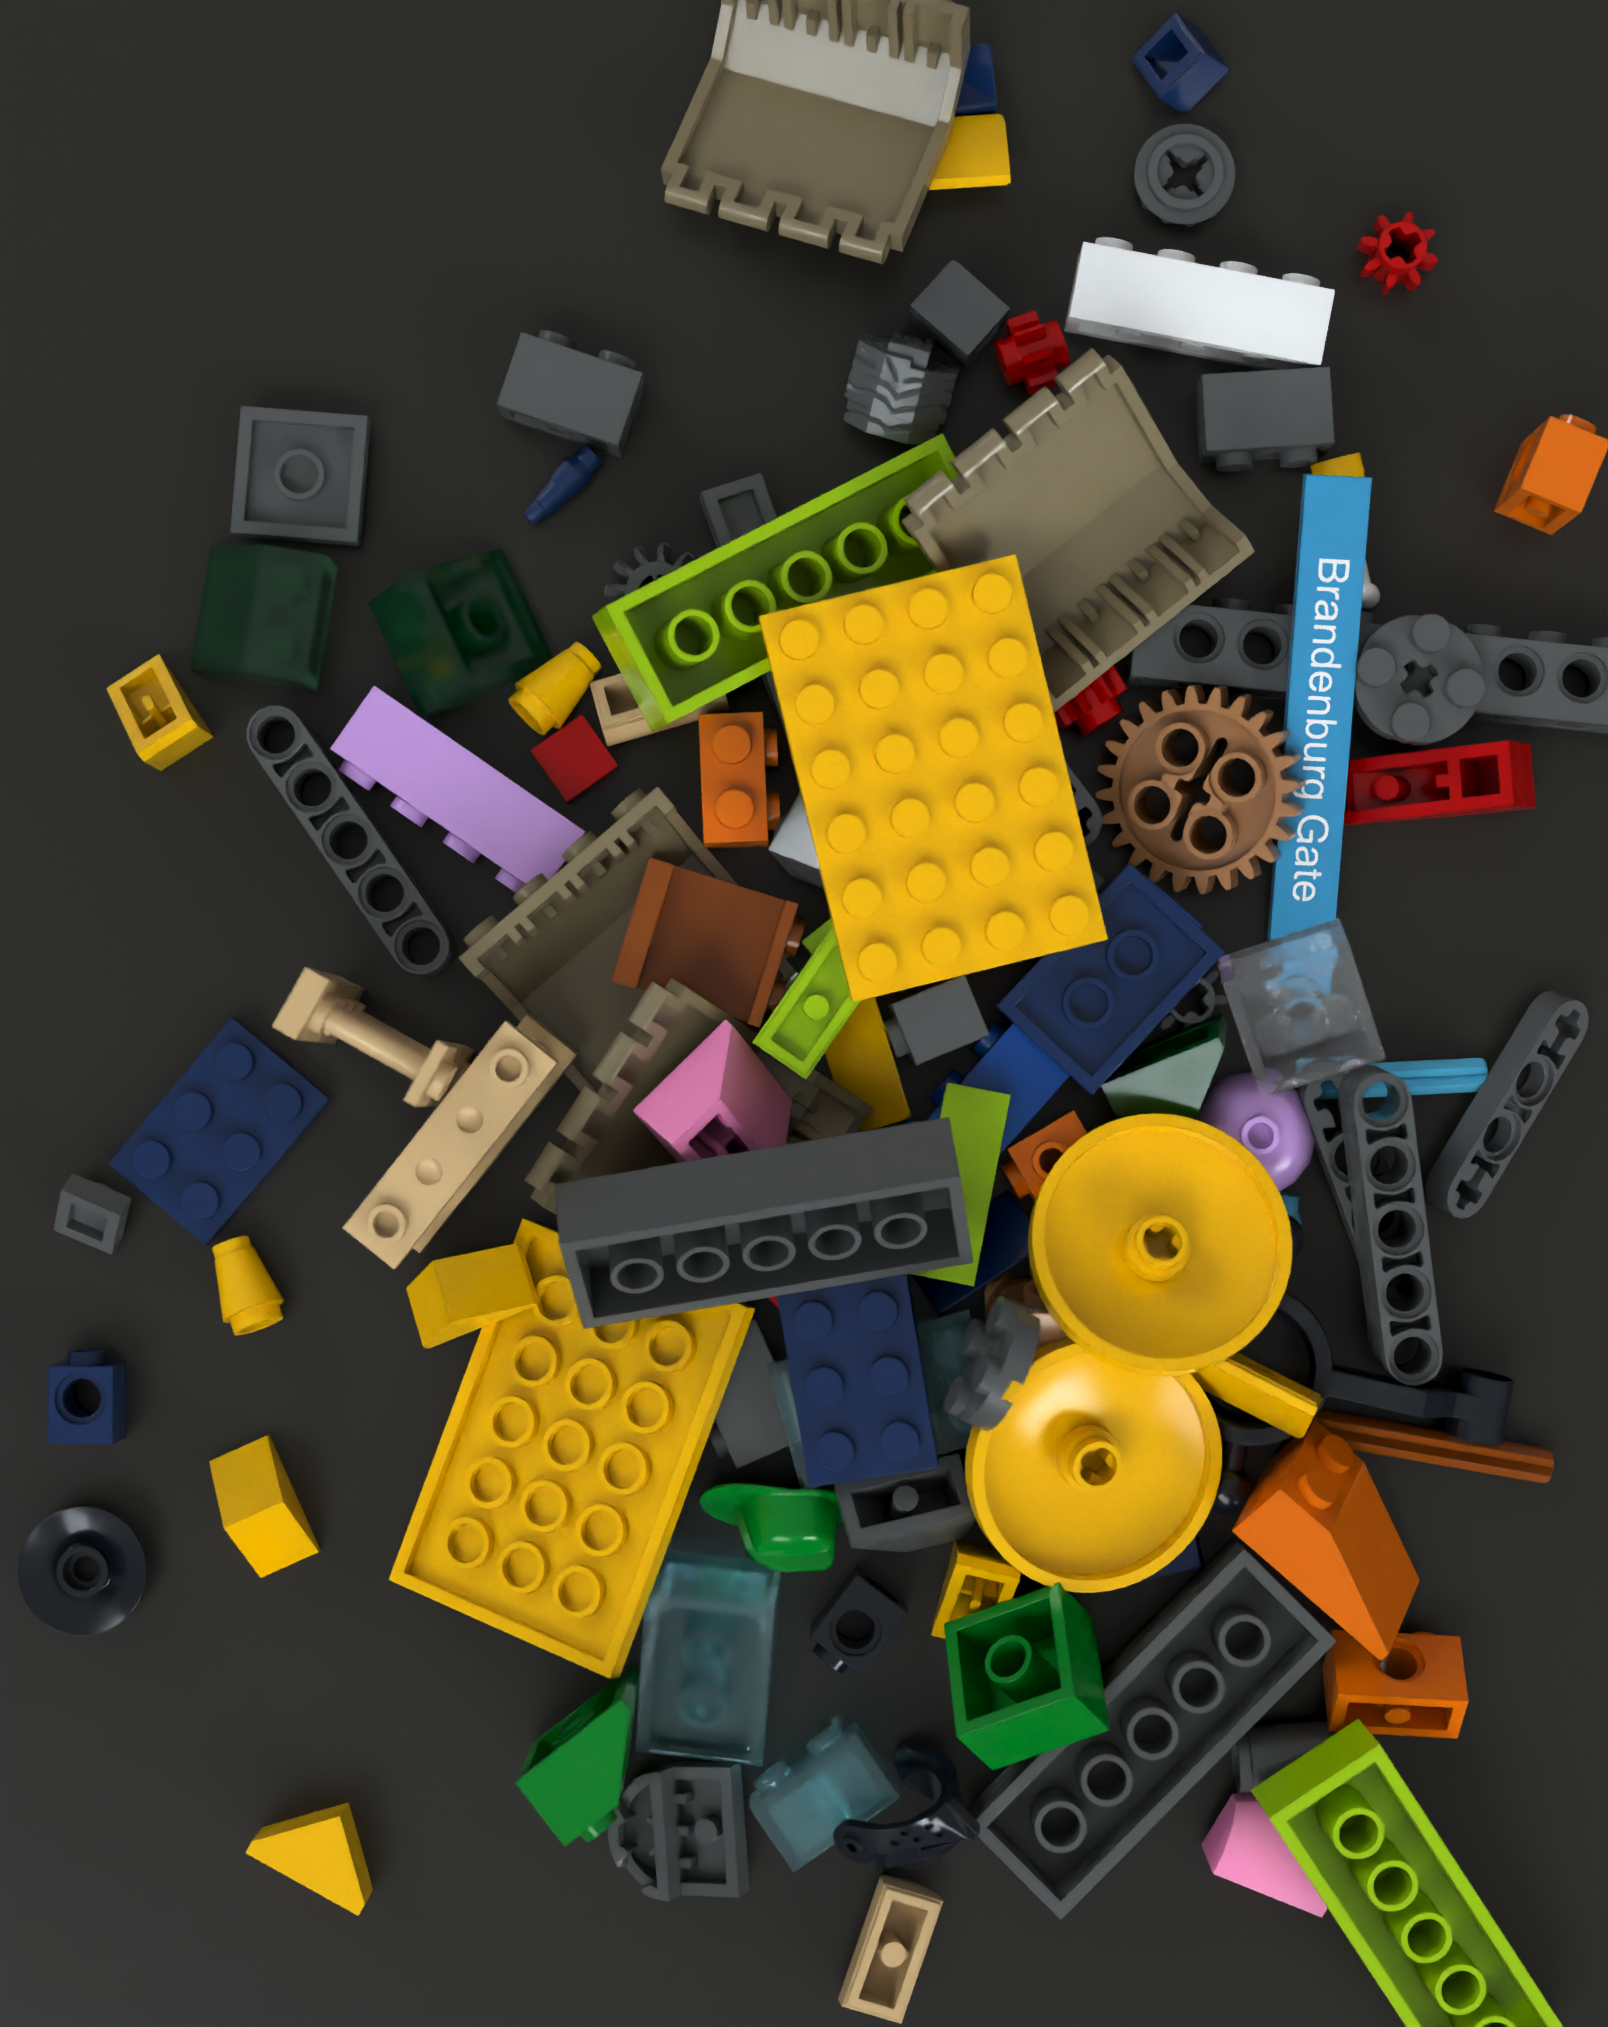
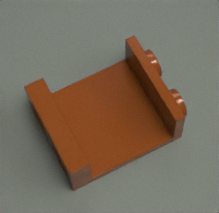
(709, 939)

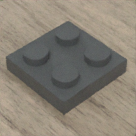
(300, 476)

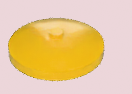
(1160, 1244)
(1094, 1471)

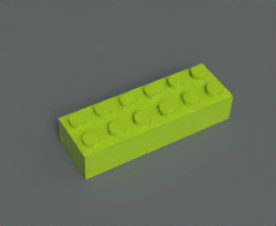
(700, 625)
(1398, 1889)

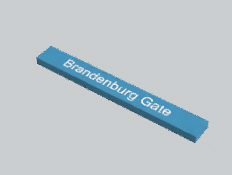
(1320, 696)

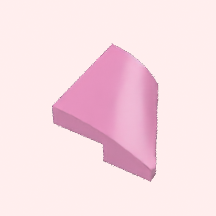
(1252, 1854)

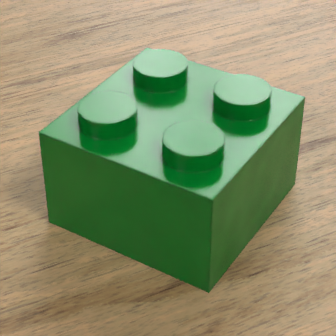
(1025, 1677)

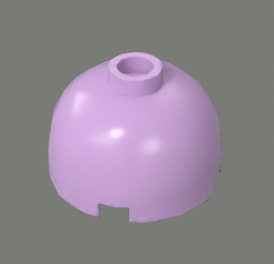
(1269, 1127)

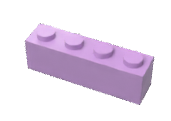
(455, 790)

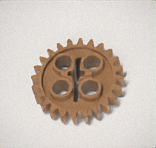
(1249, 817)

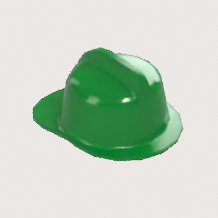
(779, 1525)

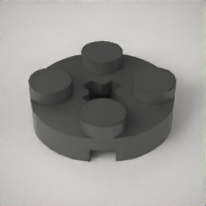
(1454, 687)
(995, 1355)

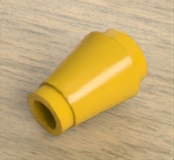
(555, 688)
(245, 1287)

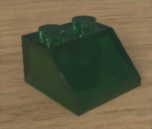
(264, 615)
(459, 631)

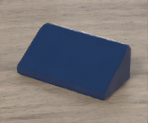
(1002, 1248)

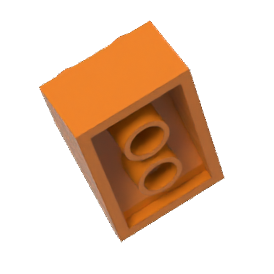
(1332, 1536)

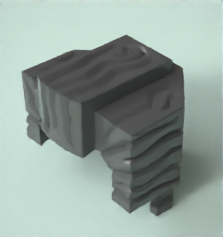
(899, 388)

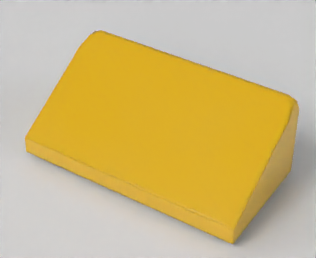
(974, 154)
(865, 1066)
(1262, 1393)

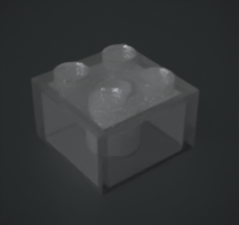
(1300, 1008)

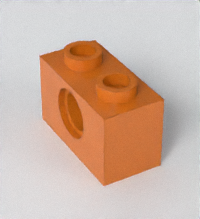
(1553, 473)
(1407, 1693)

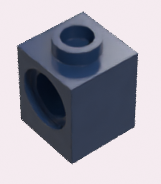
(66, 1419)

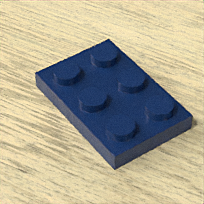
(1106, 997)
(220, 1131)
(858, 1381)

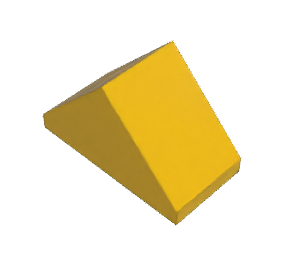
(158, 714)
(470, 1292)
(261, 1507)
(973, 1581)
(319, 1853)

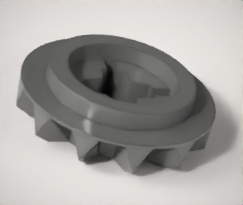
(1187, 146)

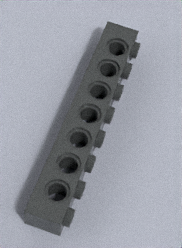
(1543, 656)

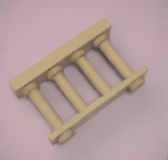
(329, 1008)
(461, 1140)

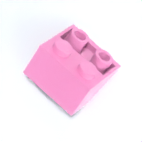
(717, 1102)

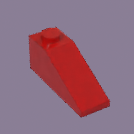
(1440, 783)

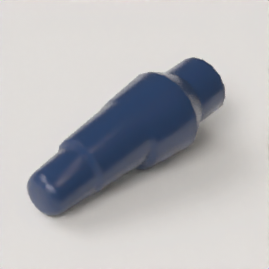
(566, 481)

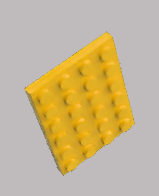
(933, 777)
(568, 1466)

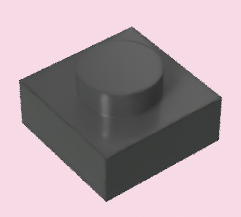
(92, 1213)

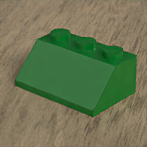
(582, 1762)

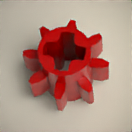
(1397, 236)
(1031, 352)
(1094, 704)

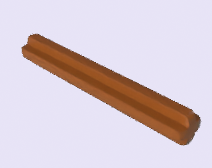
(1438, 1447)

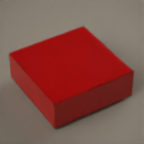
(574, 759)

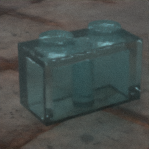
(810, 1798)

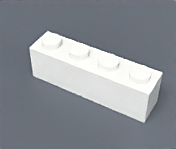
(1198, 307)

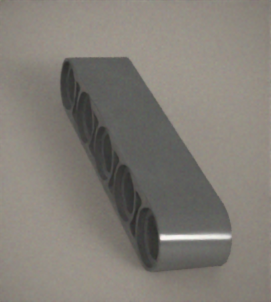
(329, 819)
(1408, 1249)

